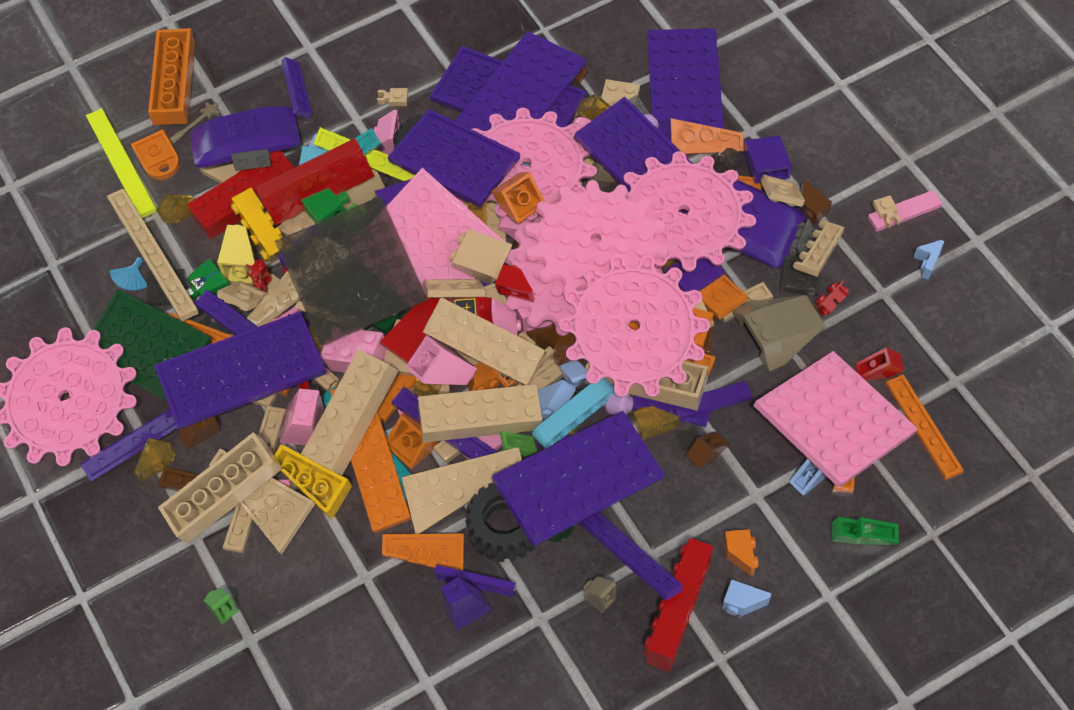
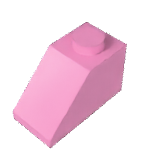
(505, 317)

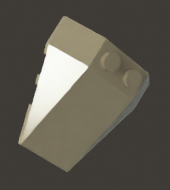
(780, 327)

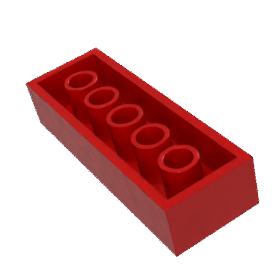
(335, 169)
(213, 209)
(676, 611)

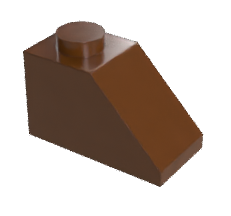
(815, 205)
(561, 347)
(198, 432)
(706, 449)

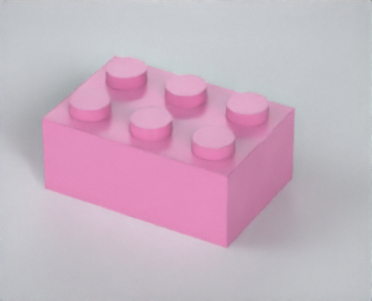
(340, 353)

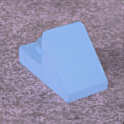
(929, 255)
(573, 373)

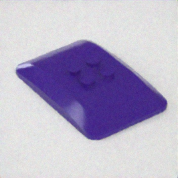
(244, 131)
(774, 227)

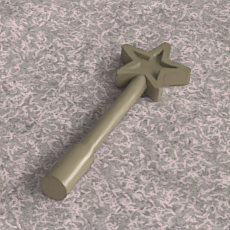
(208, 112)

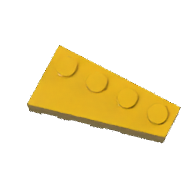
(258, 223)
(314, 480)

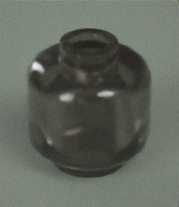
(727, 160)

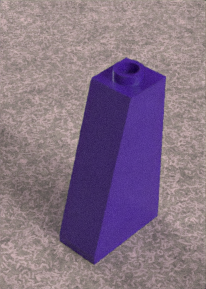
(463, 603)

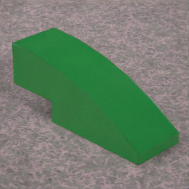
(864, 531)

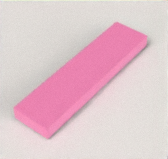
(909, 209)

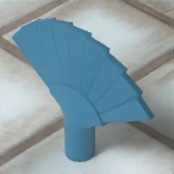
(129, 277)

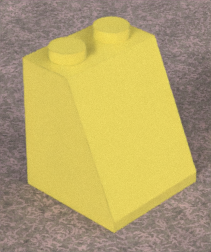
(235, 254)

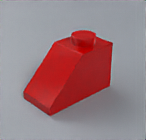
(513, 283)
(880, 365)

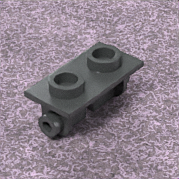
(251, 159)
(802, 236)

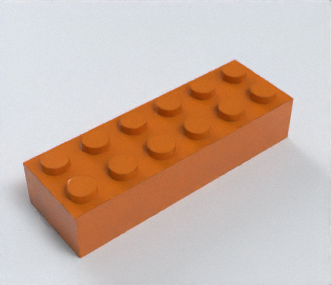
(171, 77)

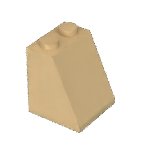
(480, 256)

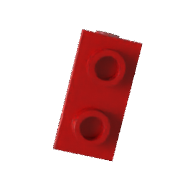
(259, 275)
(836, 292)

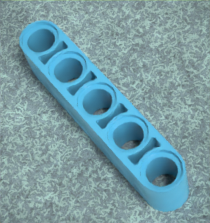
(573, 413)

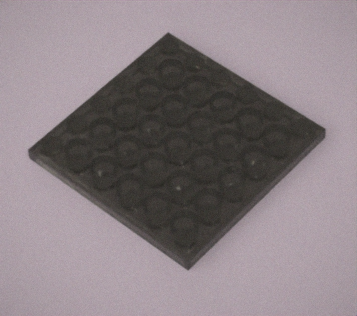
(351, 271)

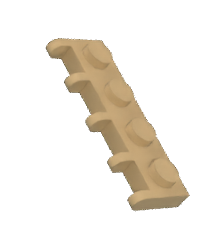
(820, 249)

